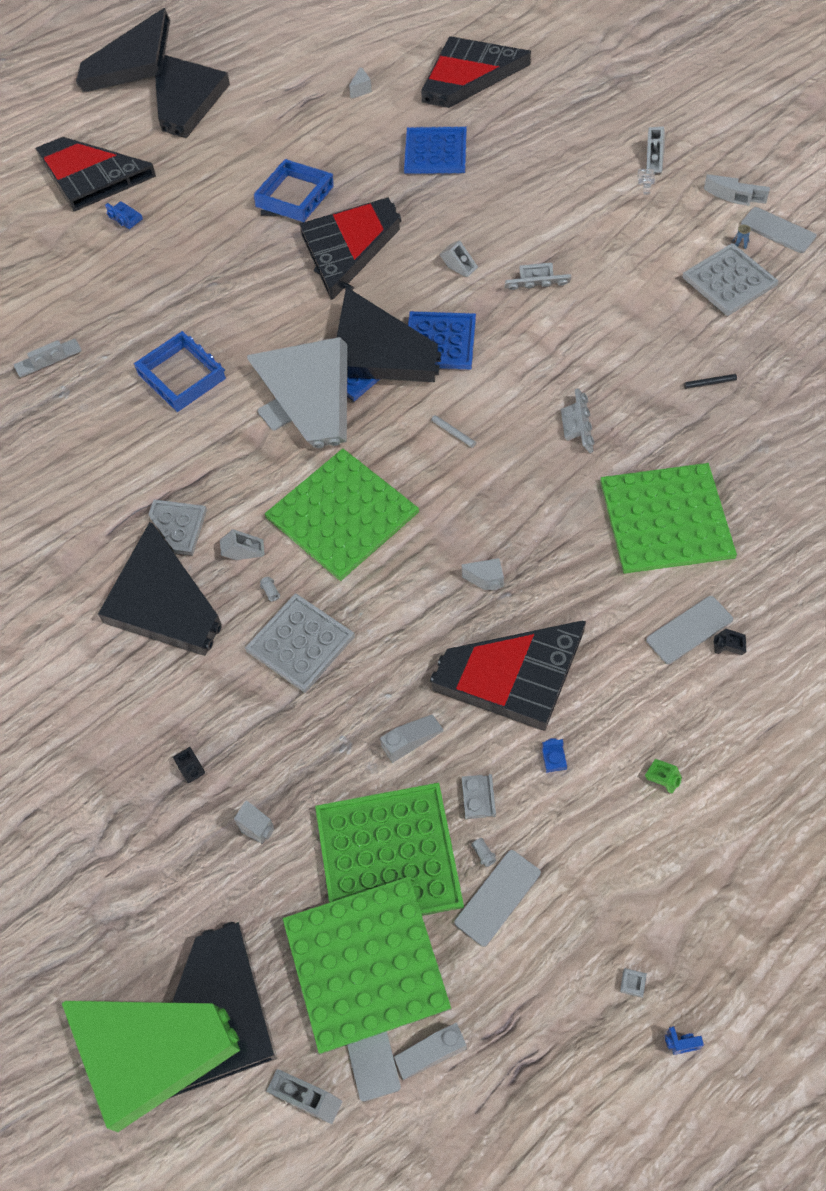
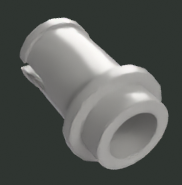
(268, 585)
(486, 856)

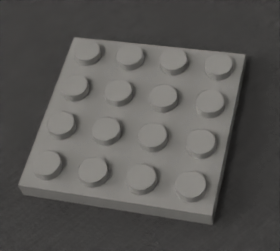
(730, 279)
(300, 642)

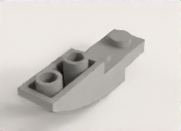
(732, 191)

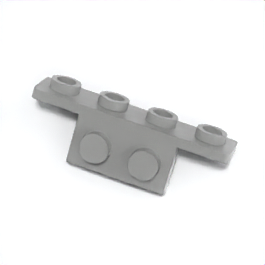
(537, 275)
(46, 356)
(576, 421)

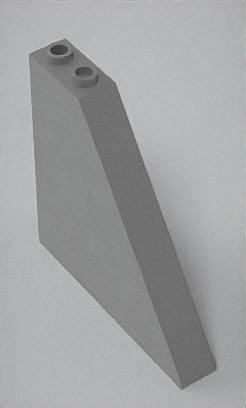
(310, 387)

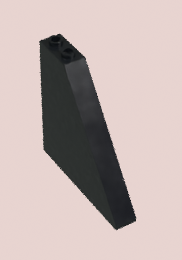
(129, 57)
(186, 94)
(384, 345)
(160, 599)
(223, 975)

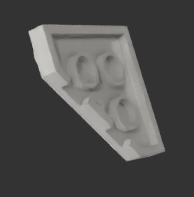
(178, 524)

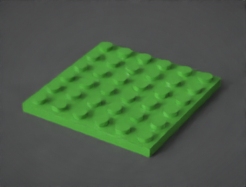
(341, 513)
(667, 518)
(389, 839)
(365, 965)

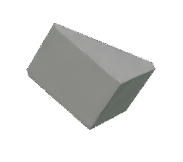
(360, 84)

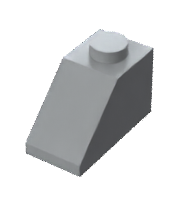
(458, 259)
(241, 546)
(484, 574)
(254, 823)

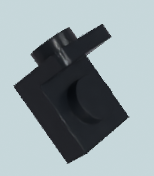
(730, 641)
(189, 765)

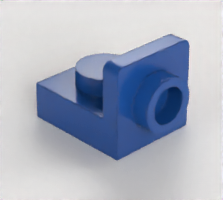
(554, 755)
(687, 1043)

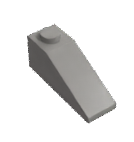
(656, 148)
(409, 737)
(431, 1051)
(305, 1096)

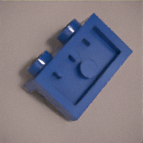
(123, 214)

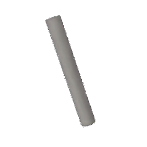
(453, 431)

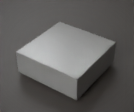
(633, 982)

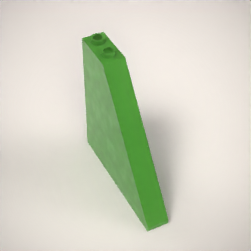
(146, 1051)

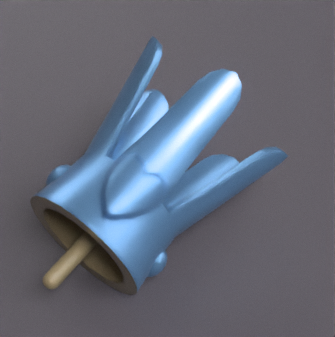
(743, 232)

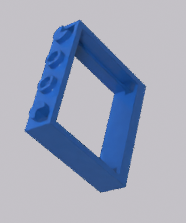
(322, 179)
(165, 351)

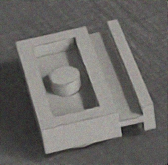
(478, 796)

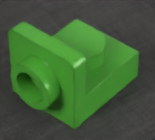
(664, 774)

